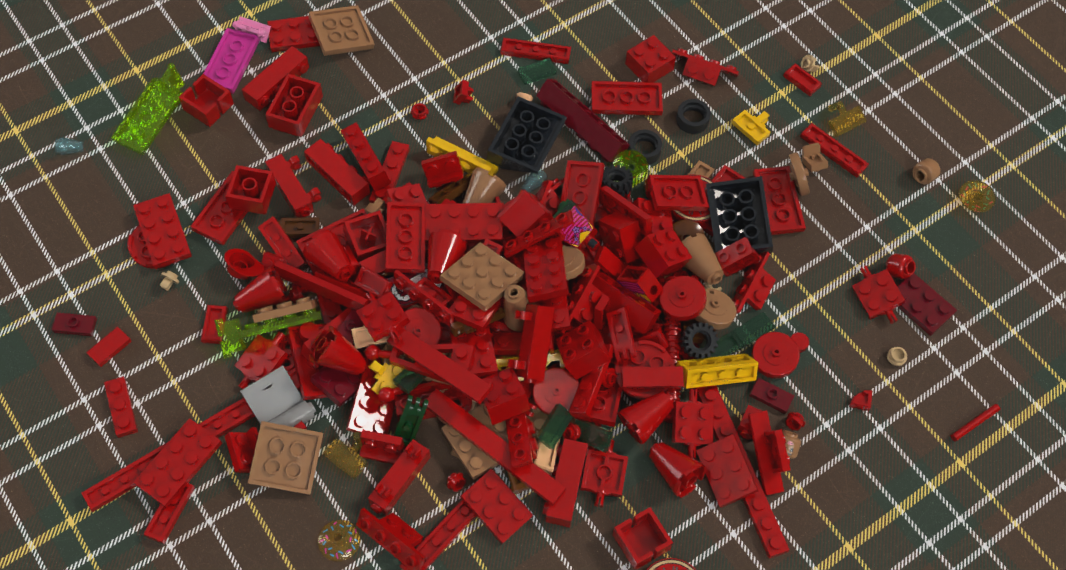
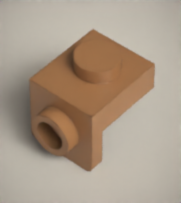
(812, 158)
(378, 205)

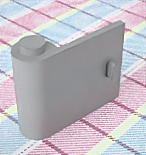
(278, 403)

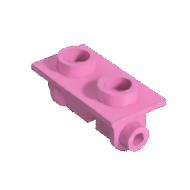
(252, 27)

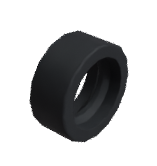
(695, 105)
(649, 136)

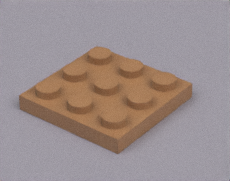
(341, 30)
(482, 276)
(285, 457)
(473, 458)

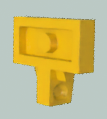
(752, 126)
(384, 375)

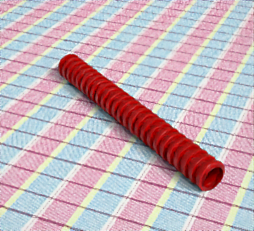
(672, 335)

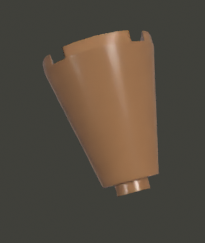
(483, 187)
(703, 261)
(515, 299)

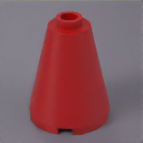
(443, 251)
(328, 255)
(263, 291)
(337, 353)
(646, 415)
(677, 468)

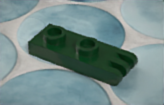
(410, 419)

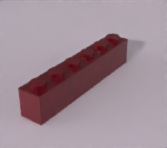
(582, 120)

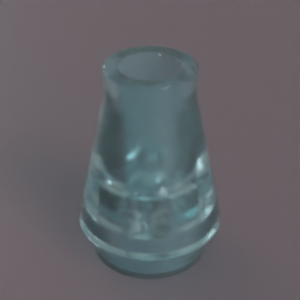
(68, 146)
(534, 181)

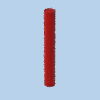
(975, 422)

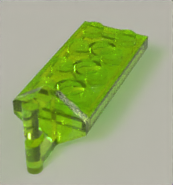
(150, 111)
(236, 333)

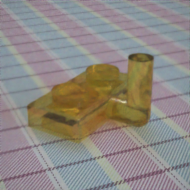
(846, 120)
(346, 457)

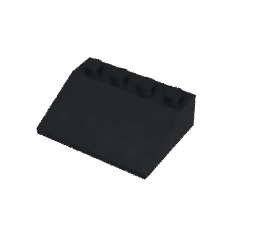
(525, 137)
(738, 212)

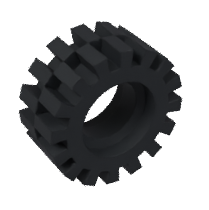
(623, 176)
(711, 340)

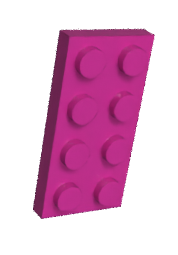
(231, 58)

